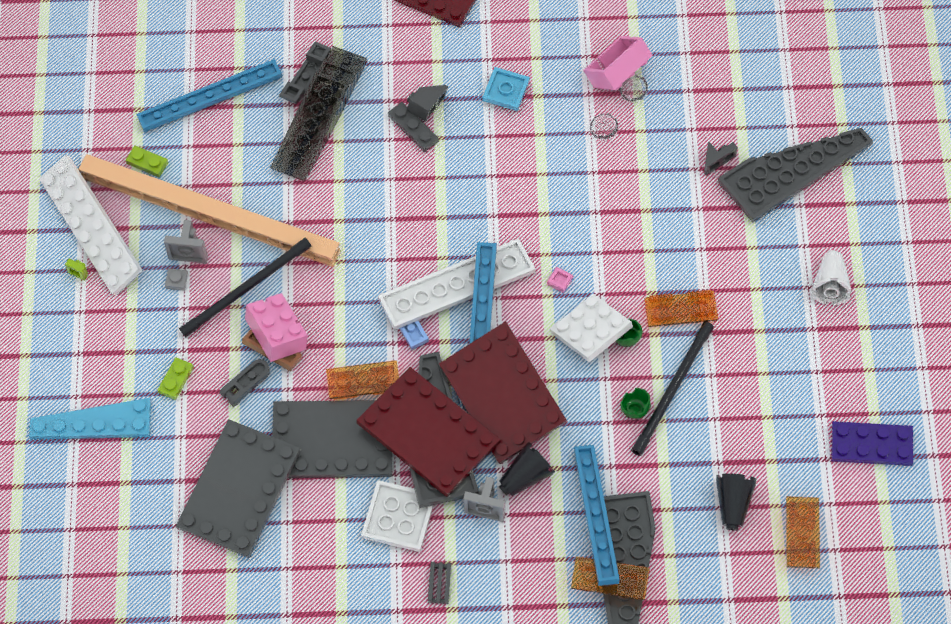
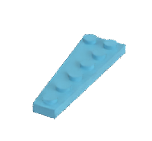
(116, 420)

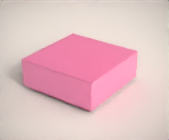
(560, 280)

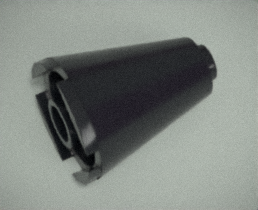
(525, 471)
(734, 498)

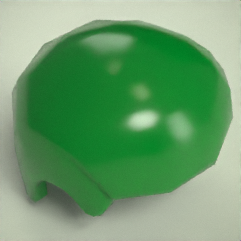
(632, 336)
(636, 404)

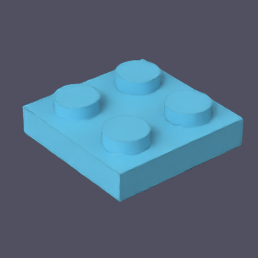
(506, 89)

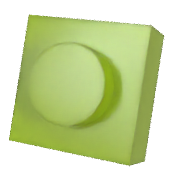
(76, 268)

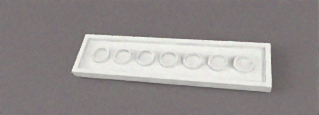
(90, 225)
(451, 286)

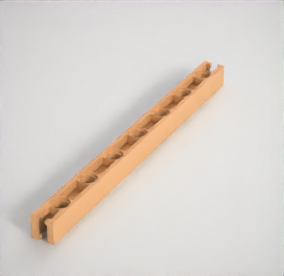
(207, 209)

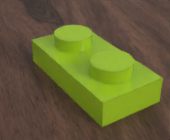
(146, 161)
(175, 378)

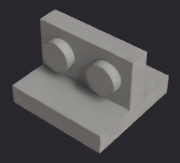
(187, 247)
(483, 503)

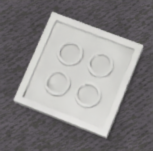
(591, 327)
(396, 517)

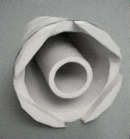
(832, 280)

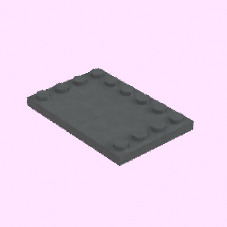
(330, 439)
(238, 488)

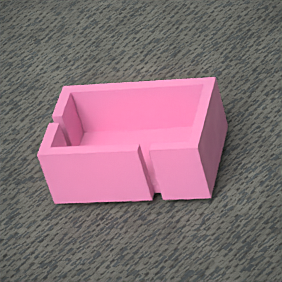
(619, 63)
(276, 327)

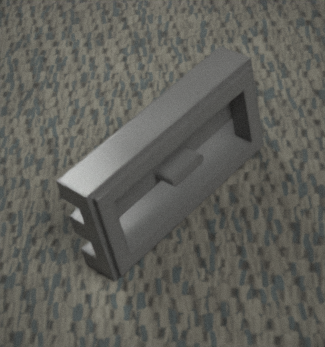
(440, 566)

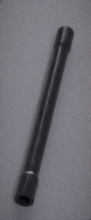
(195, 323)
(644, 439)

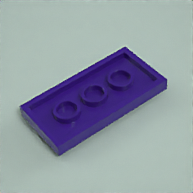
(872, 443)

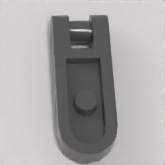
(245, 381)

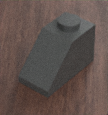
(426, 100)

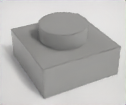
(176, 279)

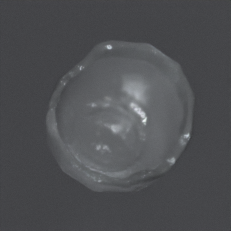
(634, 89)
(604, 127)

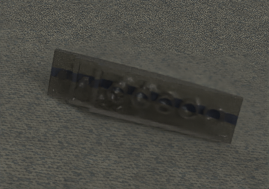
(318, 113)

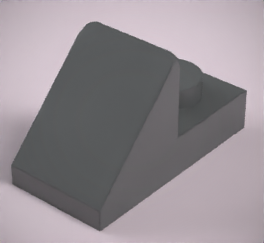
(716, 158)

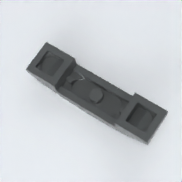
(296, 89)

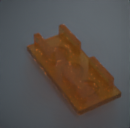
(681, 308)
(361, 379)
(802, 532)
(632, 579)

